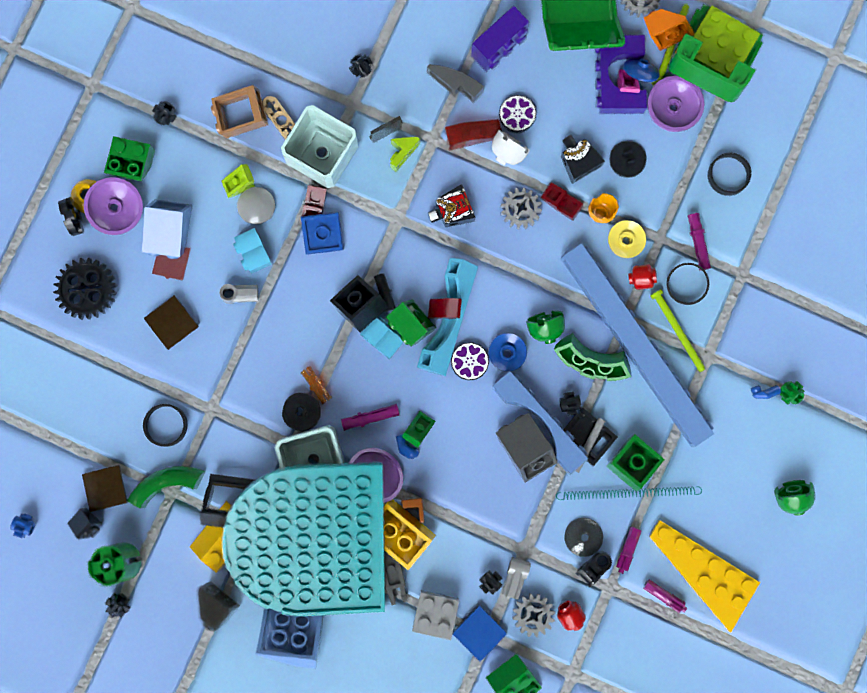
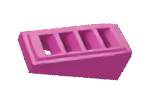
(627, 83)

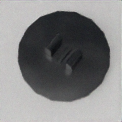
(627, 159)

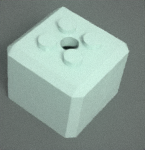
(316, 131)
(320, 441)

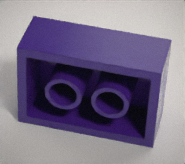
(500, 39)

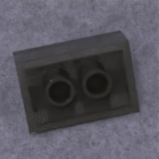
(215, 606)

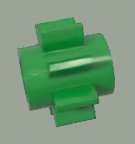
(792, 392)

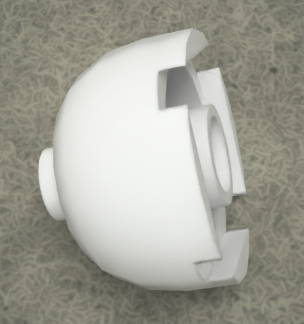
(508, 149)

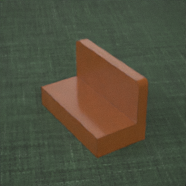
(411, 503)

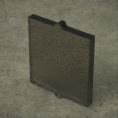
(386, 129)

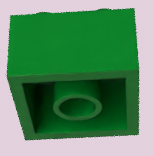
(635, 463)

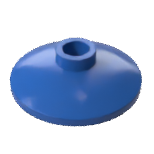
(641, 70)
(514, 345)

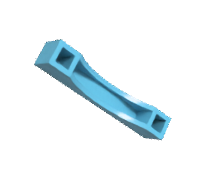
(459, 282)

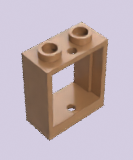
(256, 105)

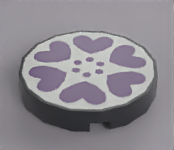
(517, 113)
(469, 361)

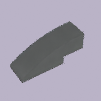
(456, 81)

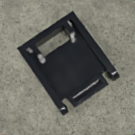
(581, 428)

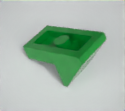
(418, 429)

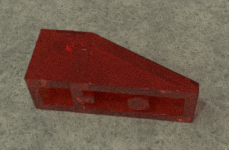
(471, 133)

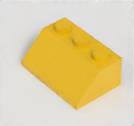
(404, 534)
(209, 545)

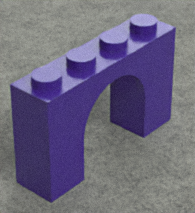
(610, 98)

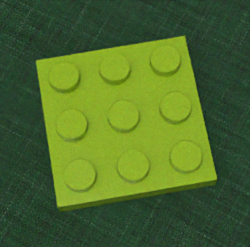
(723, 41)

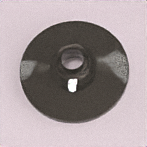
(576, 530)

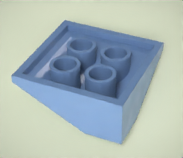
(290, 638)

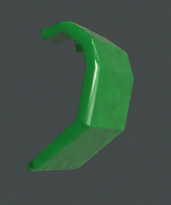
(581, 24)
(685, 67)

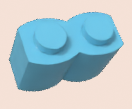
(252, 250)
(382, 337)

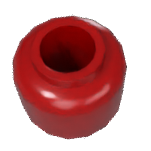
(643, 277)
(571, 615)

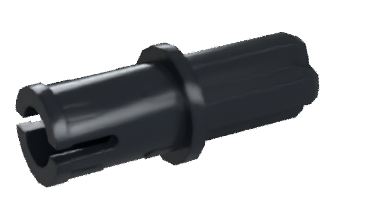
(384, 291)

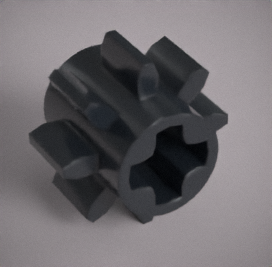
(361, 65)
(164, 113)
(570, 403)
(490, 582)
(117, 605)

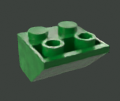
(129, 159)
(513, 678)

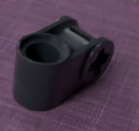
(594, 569)

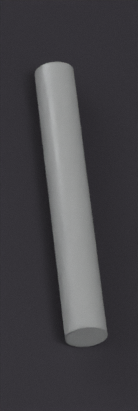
(592, 438)

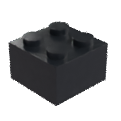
(359, 303)

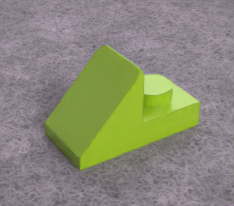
(406, 147)
(238, 181)

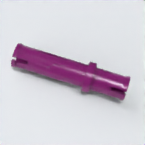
(697, 234)
(370, 417)

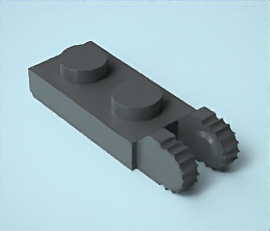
(393, 578)

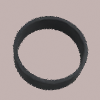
(743, 161)
(688, 303)
(145, 425)

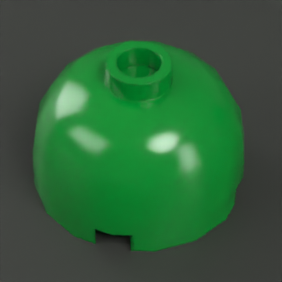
(546, 327)
(795, 497)

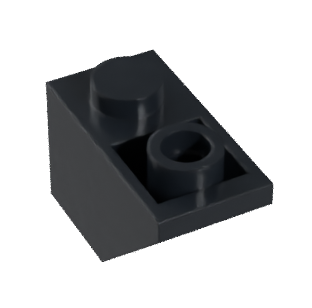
(84, 524)

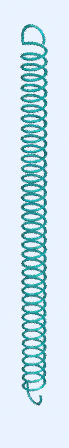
(628, 493)

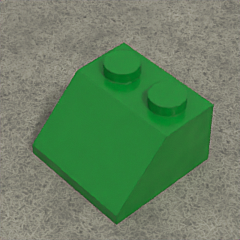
(410, 322)

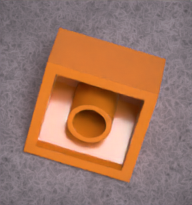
(667, 28)

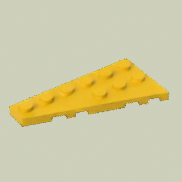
(714, 580)

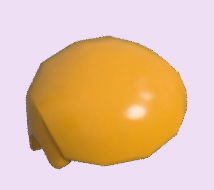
(603, 208)

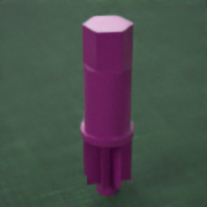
(628, 550)
(664, 596)

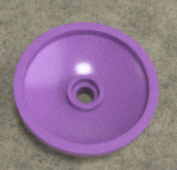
(681, 94)
(108, 192)
(391, 470)

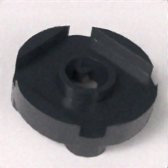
(72, 217)
(304, 401)

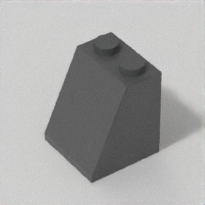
(526, 447)

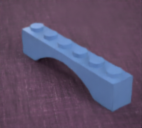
(514, 393)

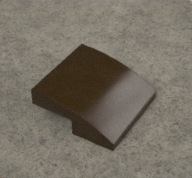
(171, 322)
(104, 488)

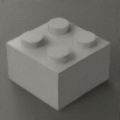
(435, 615)

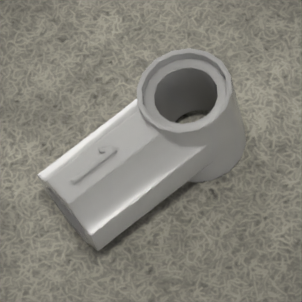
(242, 293)
(517, 573)

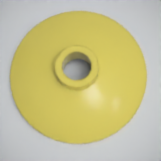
(629, 230)

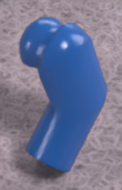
(765, 394)
(405, 449)

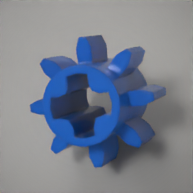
(22, 525)

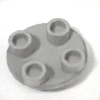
(256, 205)

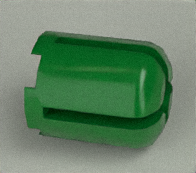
(116, 555)

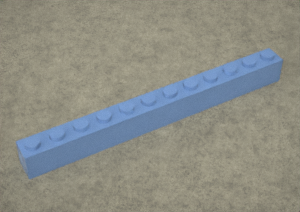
(637, 346)

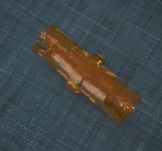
(316, 385)

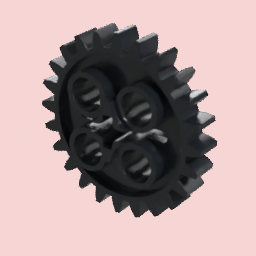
(84, 271)

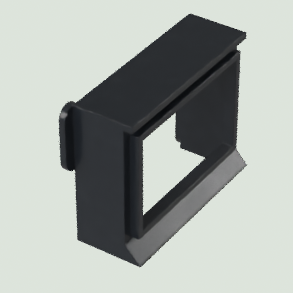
(217, 517)

